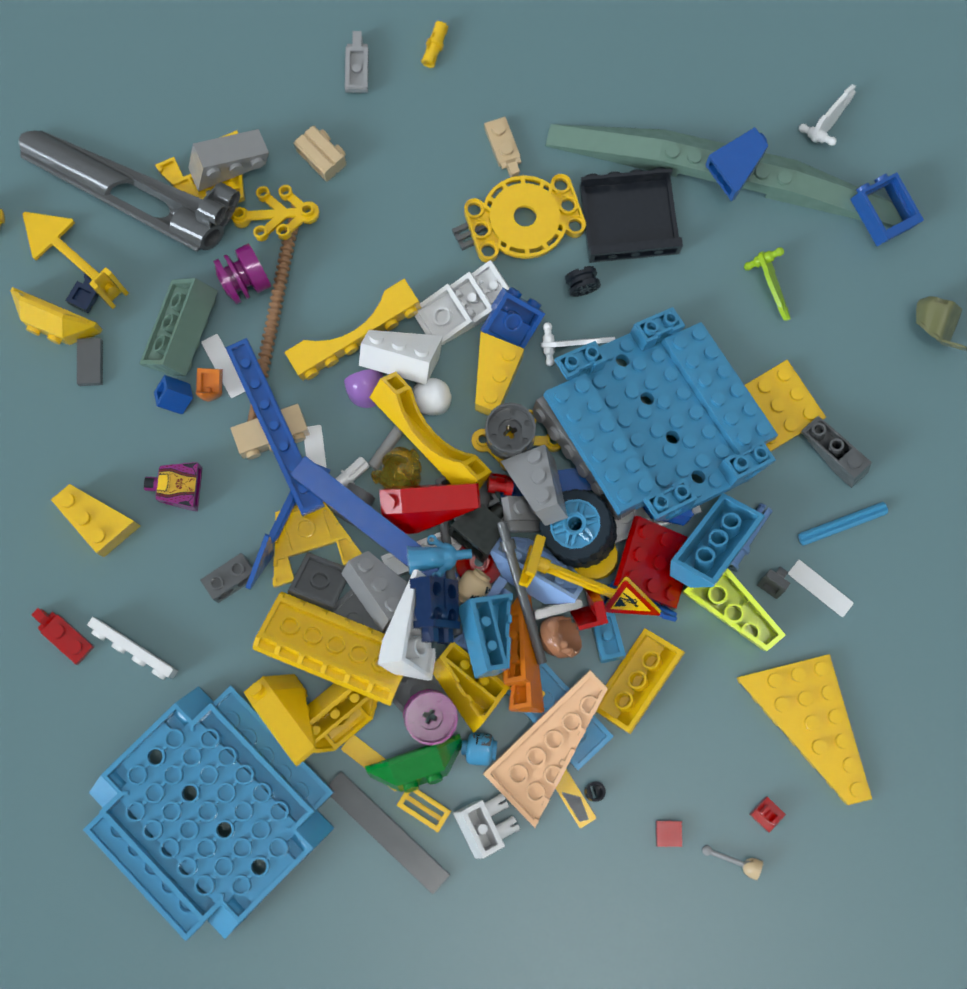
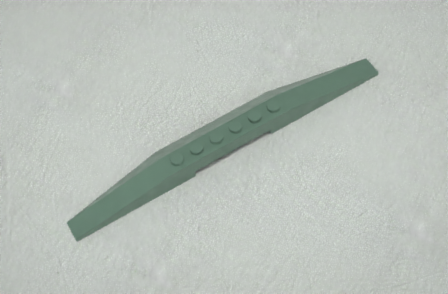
(774, 175)

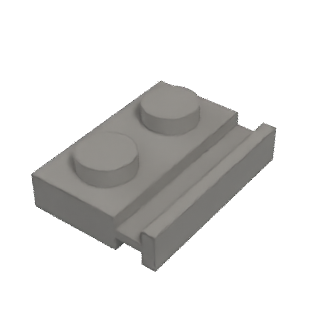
(520, 515)

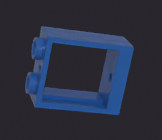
(902, 201)

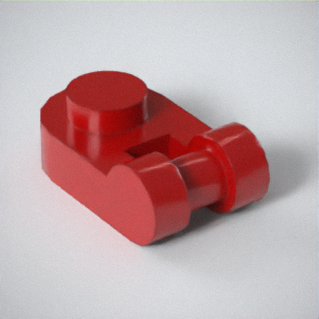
(500, 483)

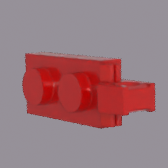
(63, 635)

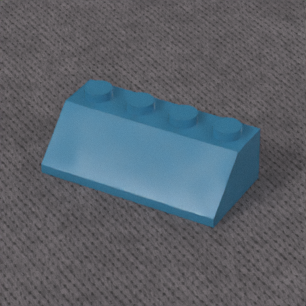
(715, 543)

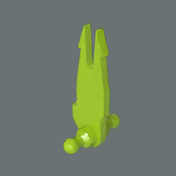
(765, 260)

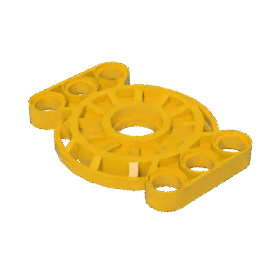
(517, 239)

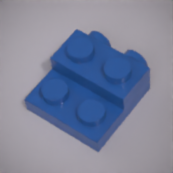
(513, 317)

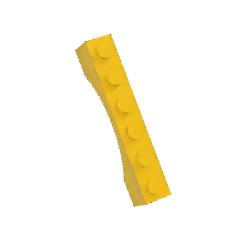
(312, 356)
(399, 405)

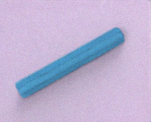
(842, 523)

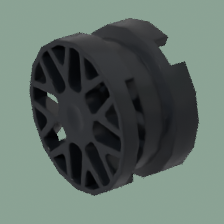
(582, 281)

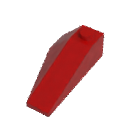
(426, 506)

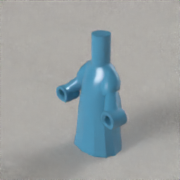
(441, 557)

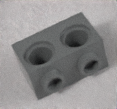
(228, 578)

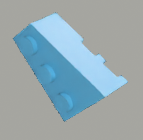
(487, 633)

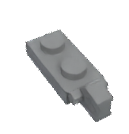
(356, 65)

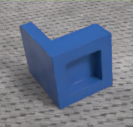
(173, 394)

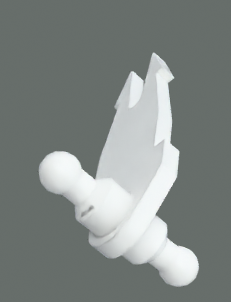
(819, 133)
(549, 344)

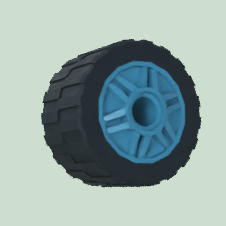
(589, 543)

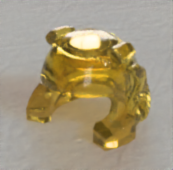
(399, 468)

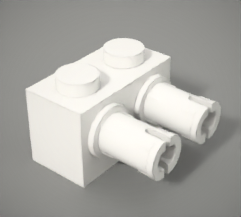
(479, 828)

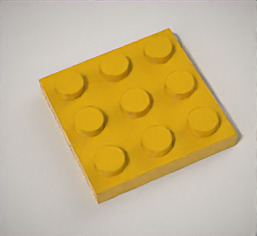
(784, 402)

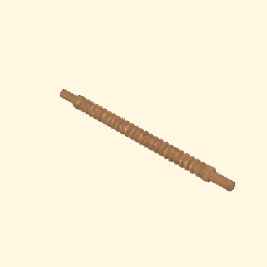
(275, 305)

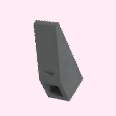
(837, 452)

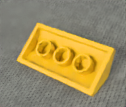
(638, 680)

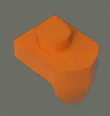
(209, 383)

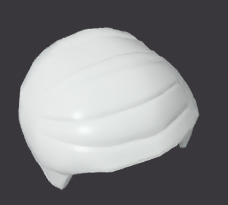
(433, 397)

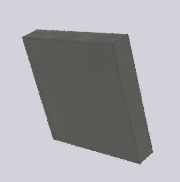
(318, 582)

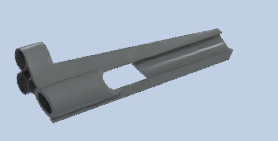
(191, 220)

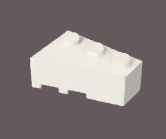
(406, 353)

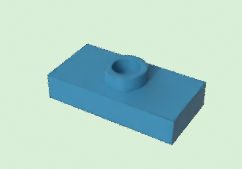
(609, 640)

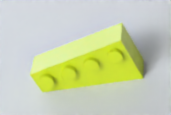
(738, 609)

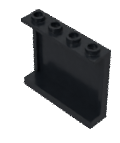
(629, 215)

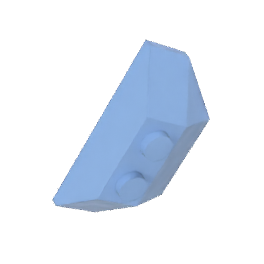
(543, 587)

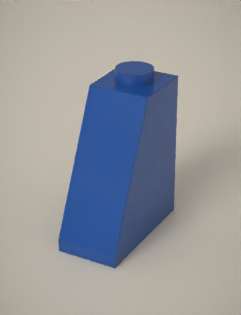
(736, 161)

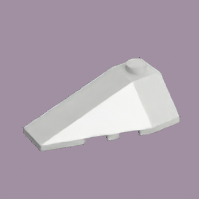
(402, 645)

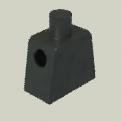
(478, 530)

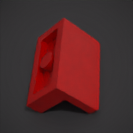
(590, 615)

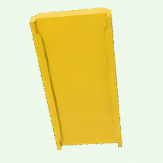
(326, 647)

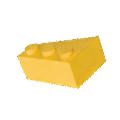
(496, 371)
(96, 522)
(471, 696)

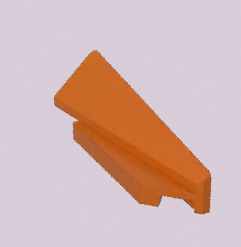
(523, 671)

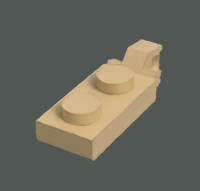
(503, 145)

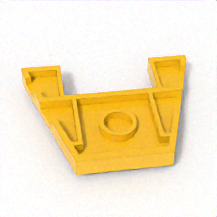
(171, 172)
(307, 534)

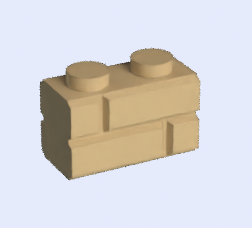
(320, 153)

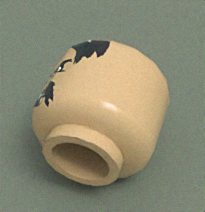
(473, 585)

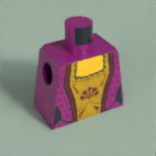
(177, 485)

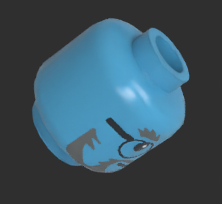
(479, 749)

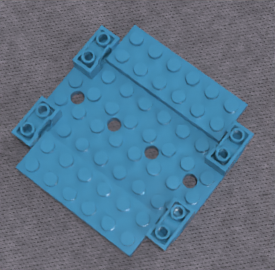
(692, 398)
(174, 844)

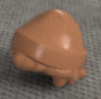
(560, 637)

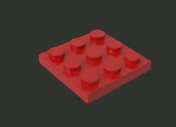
(648, 561)

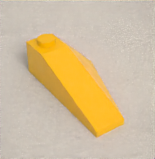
(284, 710)

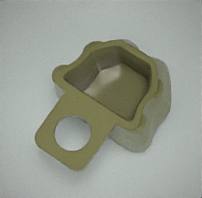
(939, 319)

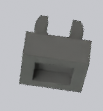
(774, 582)

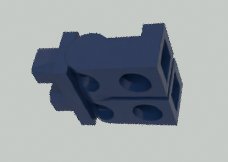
(436, 608)

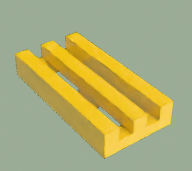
(441, 819)

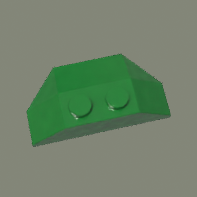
(417, 766)

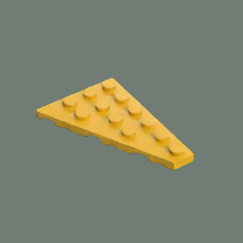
(812, 714)

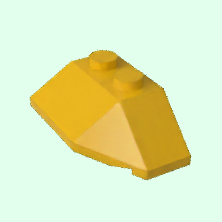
(52, 320)
(338, 716)

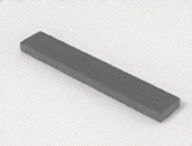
(387, 833)

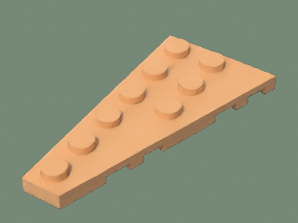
(540, 756)

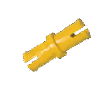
(434, 44)

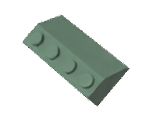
(179, 326)

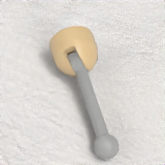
(751, 867)

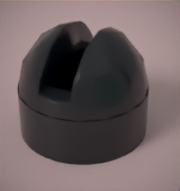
(599, 791)

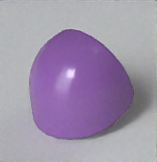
(361, 385)

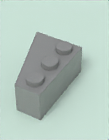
(226, 158)
(539, 483)
(375, 587)

